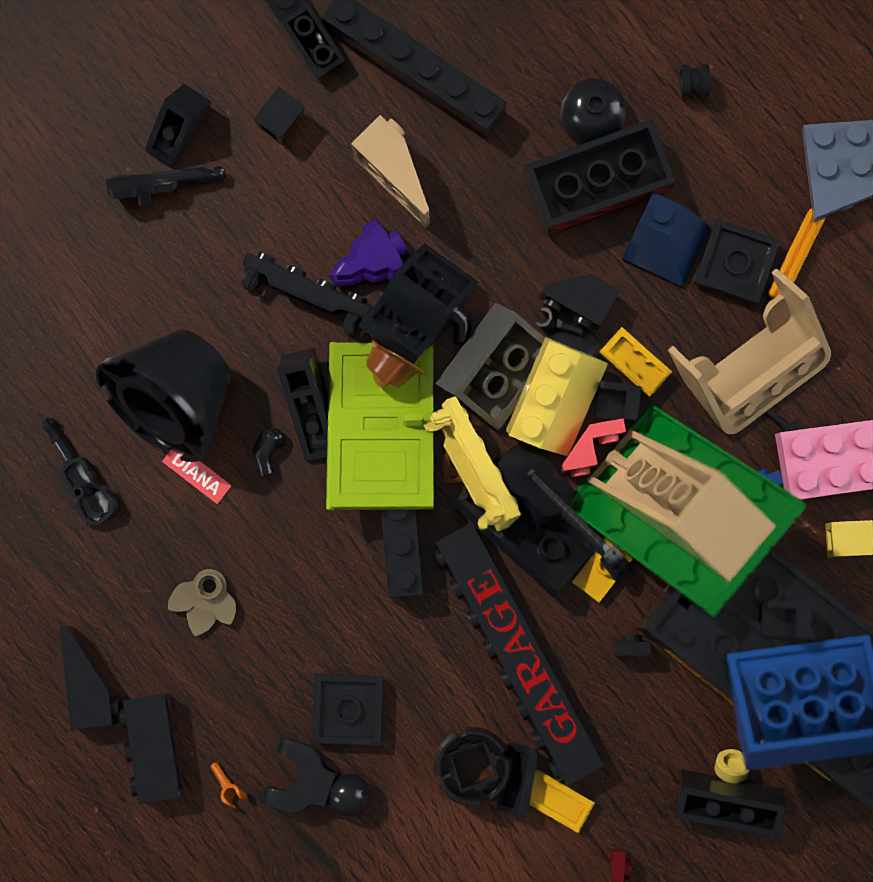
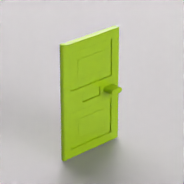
(377, 435)

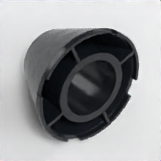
(169, 391)

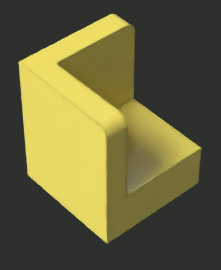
(849, 538)

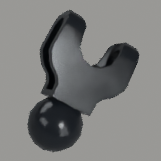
(316, 784)

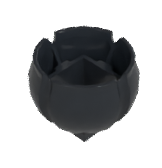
(487, 788)

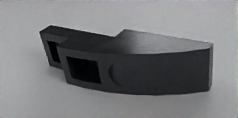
(306, 34)

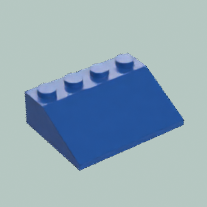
(803, 701)

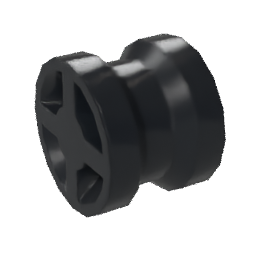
(694, 81)

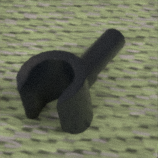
(553, 322)
(782, 423)

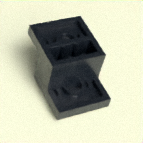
(418, 304)

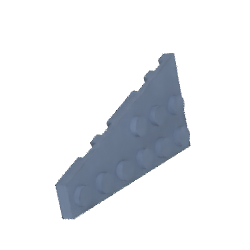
(838, 165)

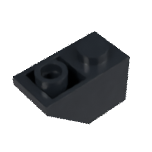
(583, 298)

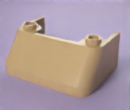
(765, 366)

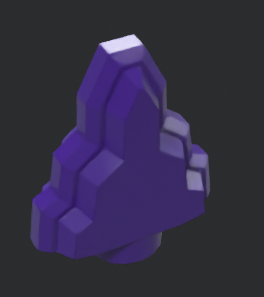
(372, 257)

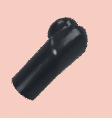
(263, 448)

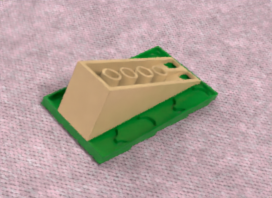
(685, 508)

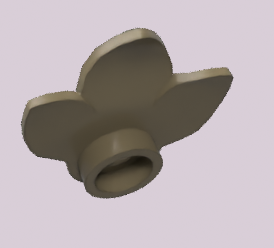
(201, 606)

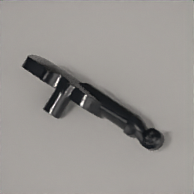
(143, 185)
(94, 501)

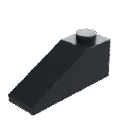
(307, 400)
(88, 691)

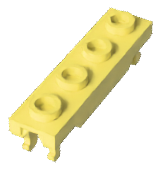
(474, 465)

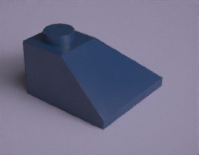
(666, 240)

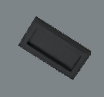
(517, 795)

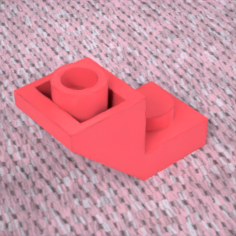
(583, 454)

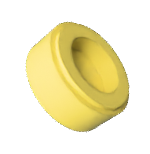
(730, 766)

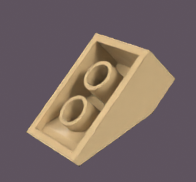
(387, 159)

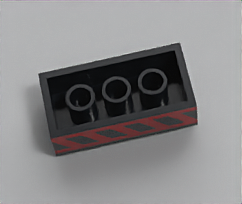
(599, 177)

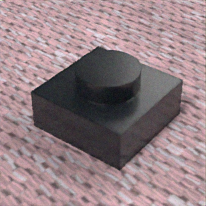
(632, 646)

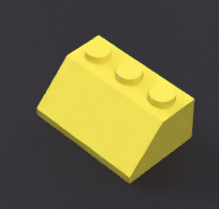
(556, 397)

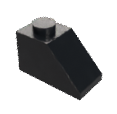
(177, 124)

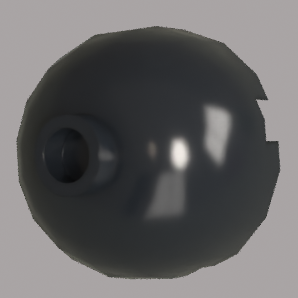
(592, 110)

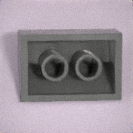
(493, 365)

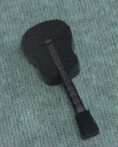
(546, 496)

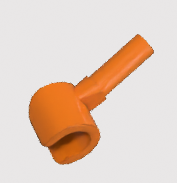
(229, 789)

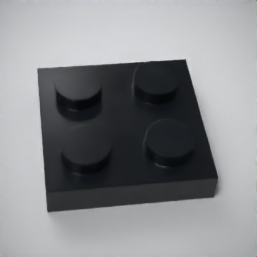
(736, 261)
(347, 709)

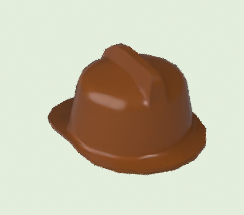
(389, 367)

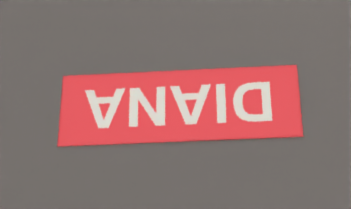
(199, 476)

